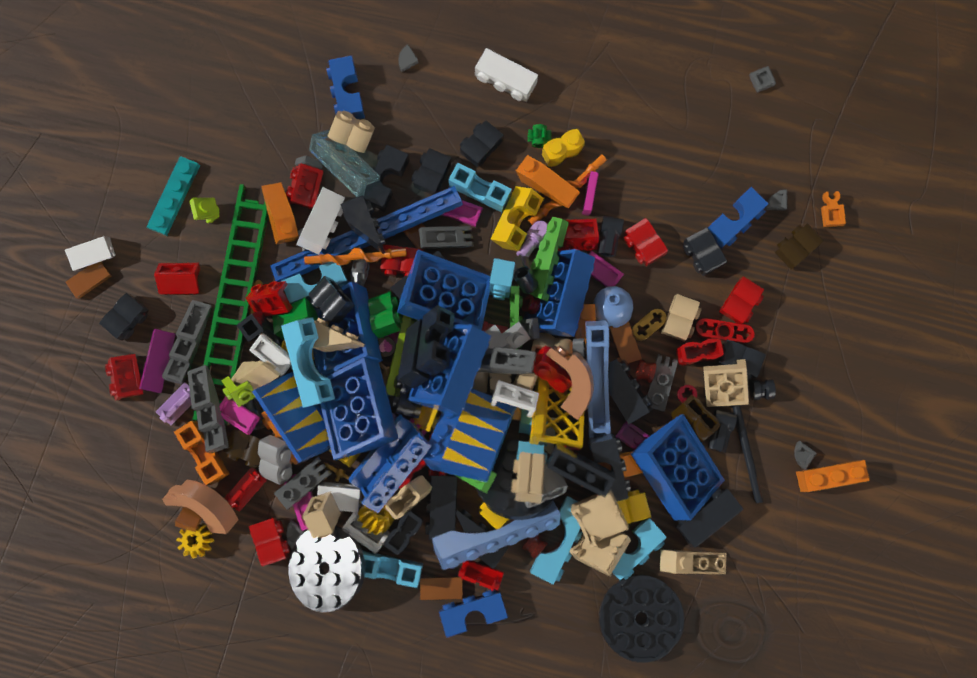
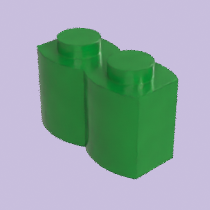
(384, 315)

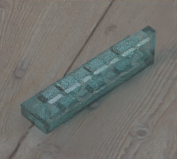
(338, 165)

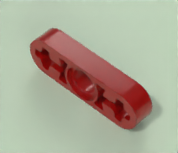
(737, 338)

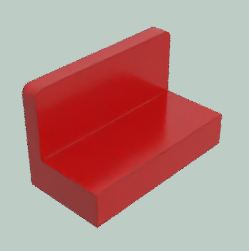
(177, 278)

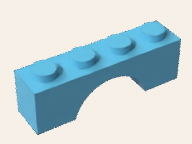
(299, 341)
(549, 564)

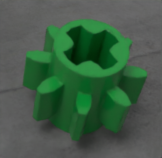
(539, 135)

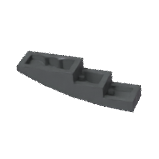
(187, 342)
(507, 361)
(206, 403)

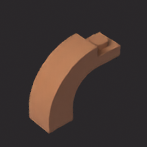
(581, 379)
(205, 502)

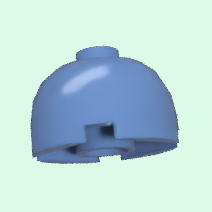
(614, 306)

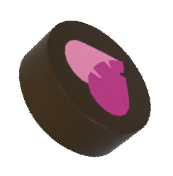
(387, 346)

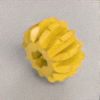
(375, 521)
(195, 549)

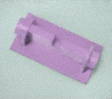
(175, 405)

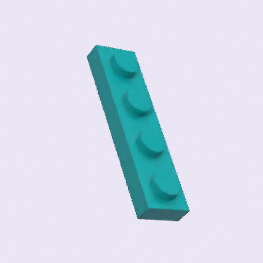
(173, 196)

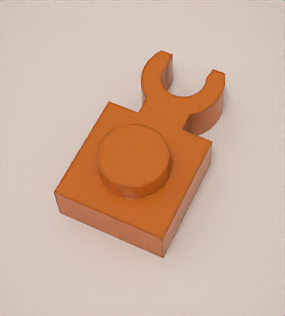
(832, 213)

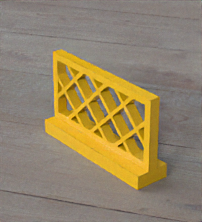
(540, 416)

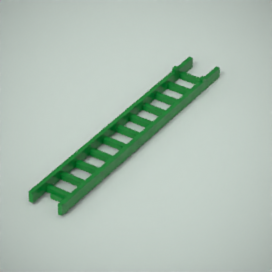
(250, 204)

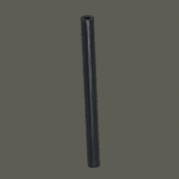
(748, 454)

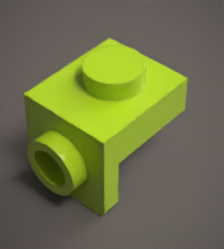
(204, 209)
(240, 394)

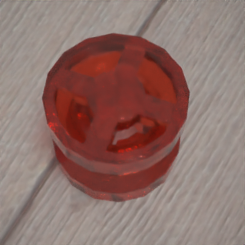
(645, 371)
(534, 546)

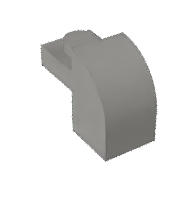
(510, 339)

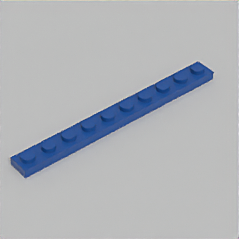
(389, 226)

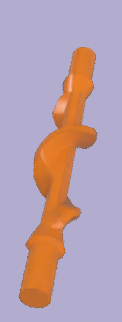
(579, 182)
(355, 254)

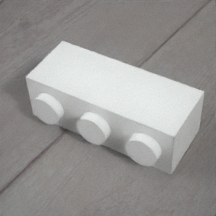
(506, 75)
(321, 221)

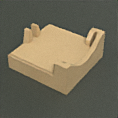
(726, 384)
(599, 517)
(604, 555)

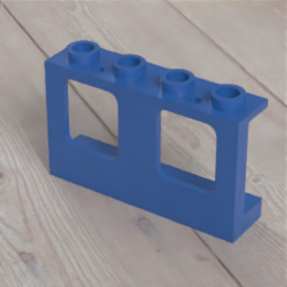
(389, 465)

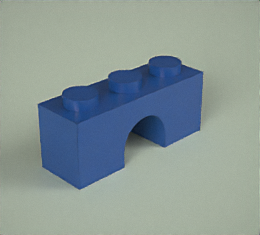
(342, 73)
(749, 206)
(454, 615)

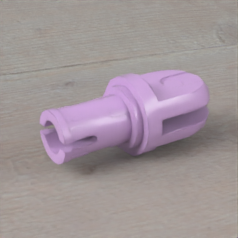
(533, 238)

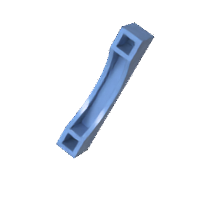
(597, 358)
(459, 547)

